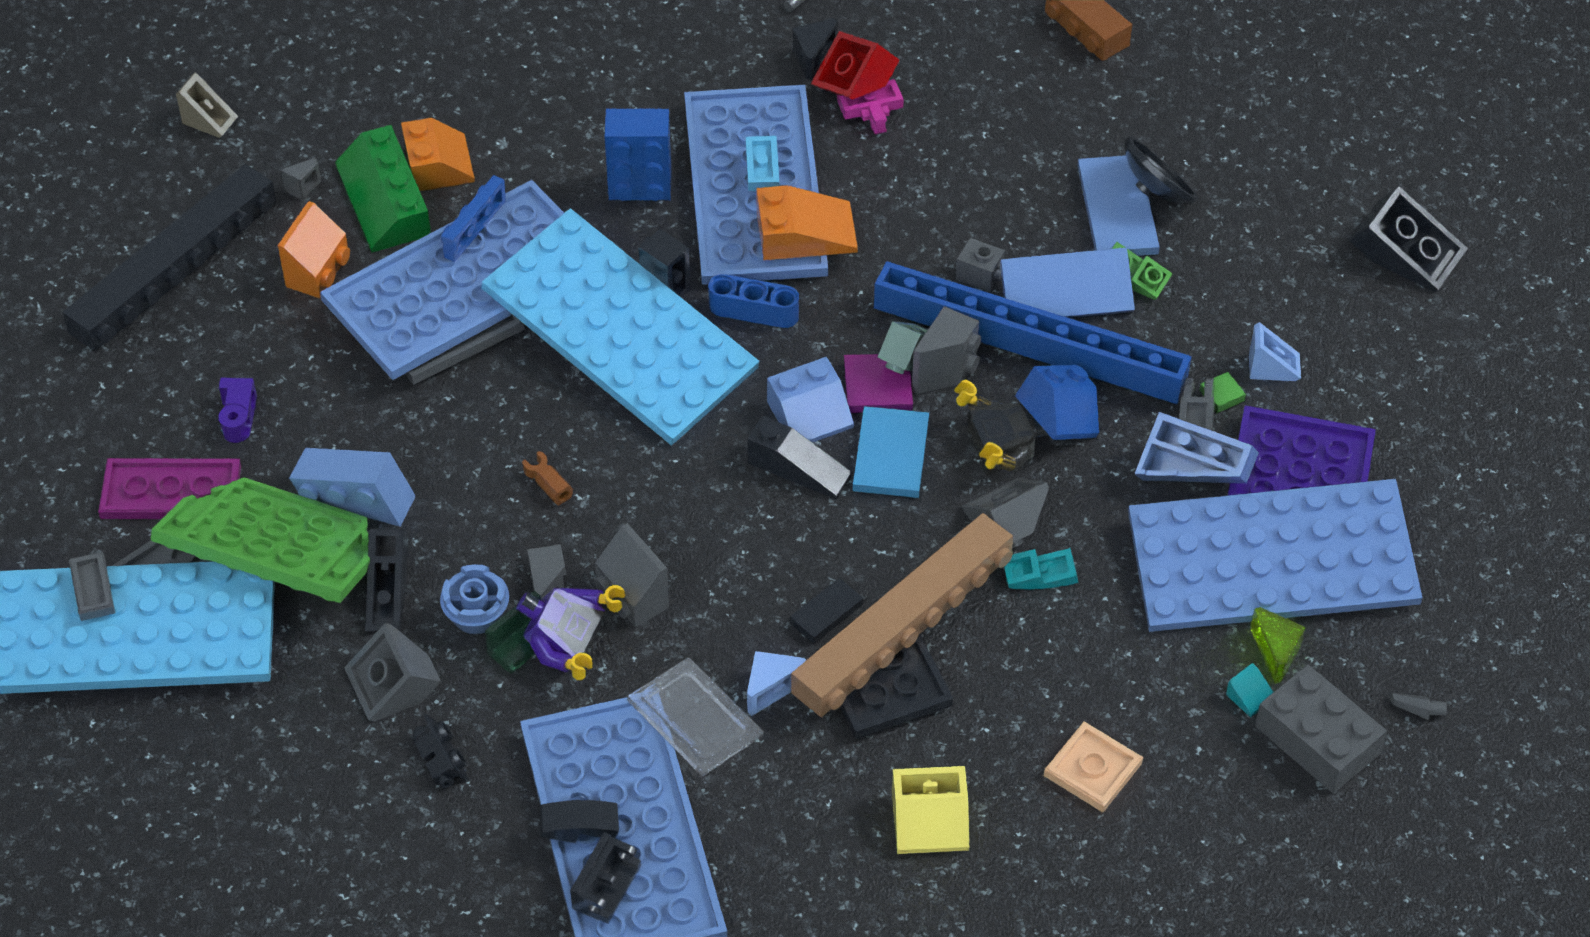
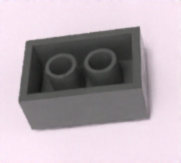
(1320, 728)

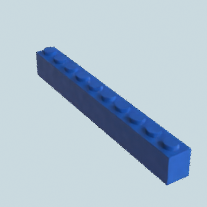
(1036, 332)

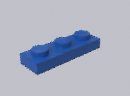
(473, 218)

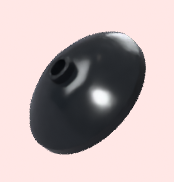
(1156, 175)

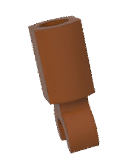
(548, 479)

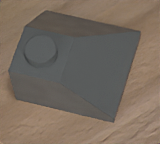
(1012, 506)
(391, 674)

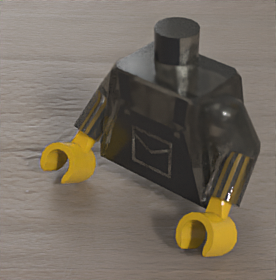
(998, 430)

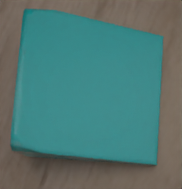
(1249, 689)

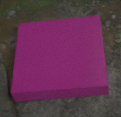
(874, 385)

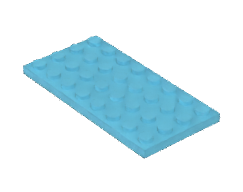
(620, 326)
(168, 629)

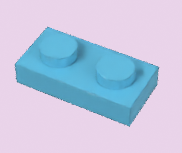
(762, 162)

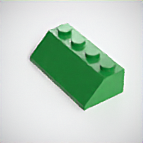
(383, 190)

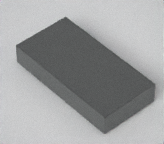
(92, 586)

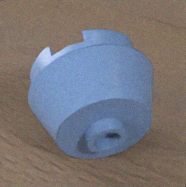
(474, 598)

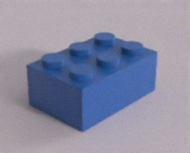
(638, 154)

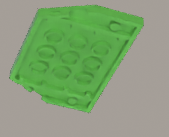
(271, 536)

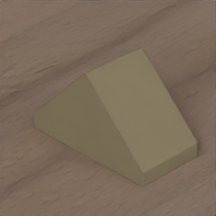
(203, 107)

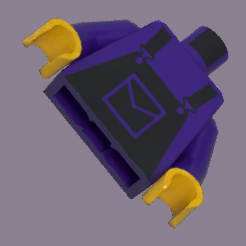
(565, 623)

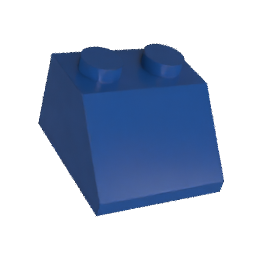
(1061, 401)

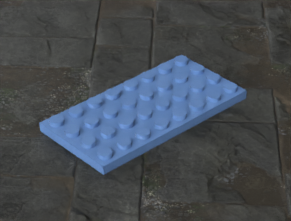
(723, 205)
(426, 304)
(1275, 552)
(622, 759)

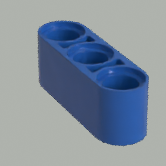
(753, 301)

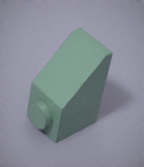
(900, 346)

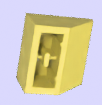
(930, 809)

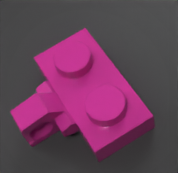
(873, 106)

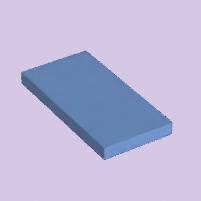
(1117, 206)
(1071, 282)

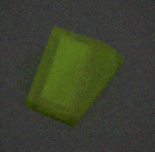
(1277, 640)

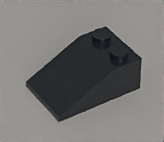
(1408, 241)

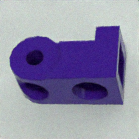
(240, 401)

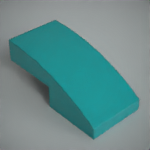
(1041, 572)

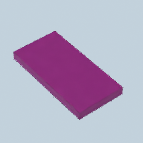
(156, 485)

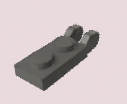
(1198, 409)

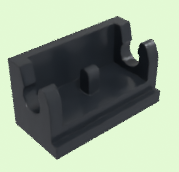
(605, 878)

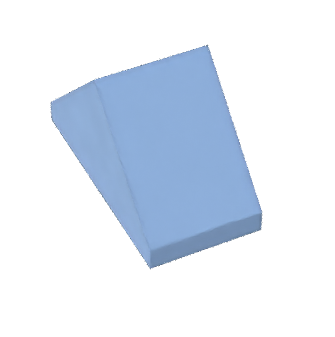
(1272, 357)
(770, 679)

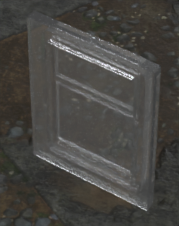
(695, 716)

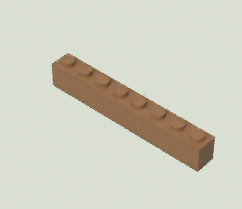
(901, 615)

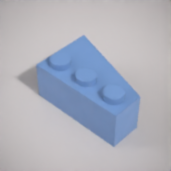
(1193, 454)
(355, 482)

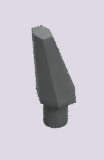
(1418, 705)

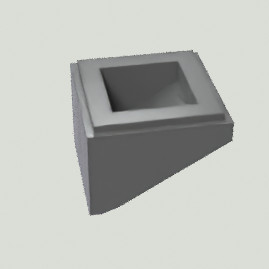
(301, 178)

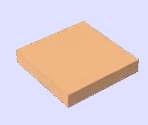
(1093, 766)

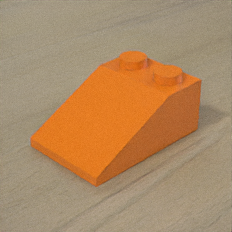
(803, 223)

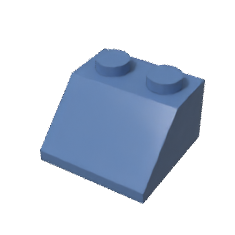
(810, 400)

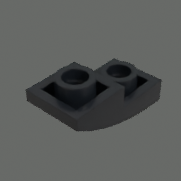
(574, 817)

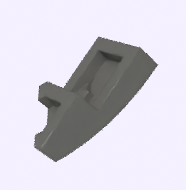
(546, 568)

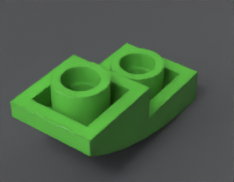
(1146, 274)

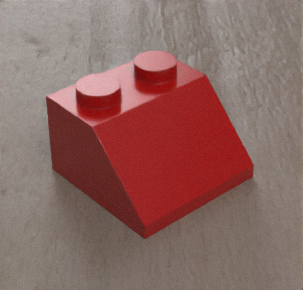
(854, 67)

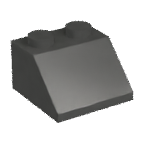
(946, 352)
(638, 571)

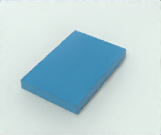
(891, 452)

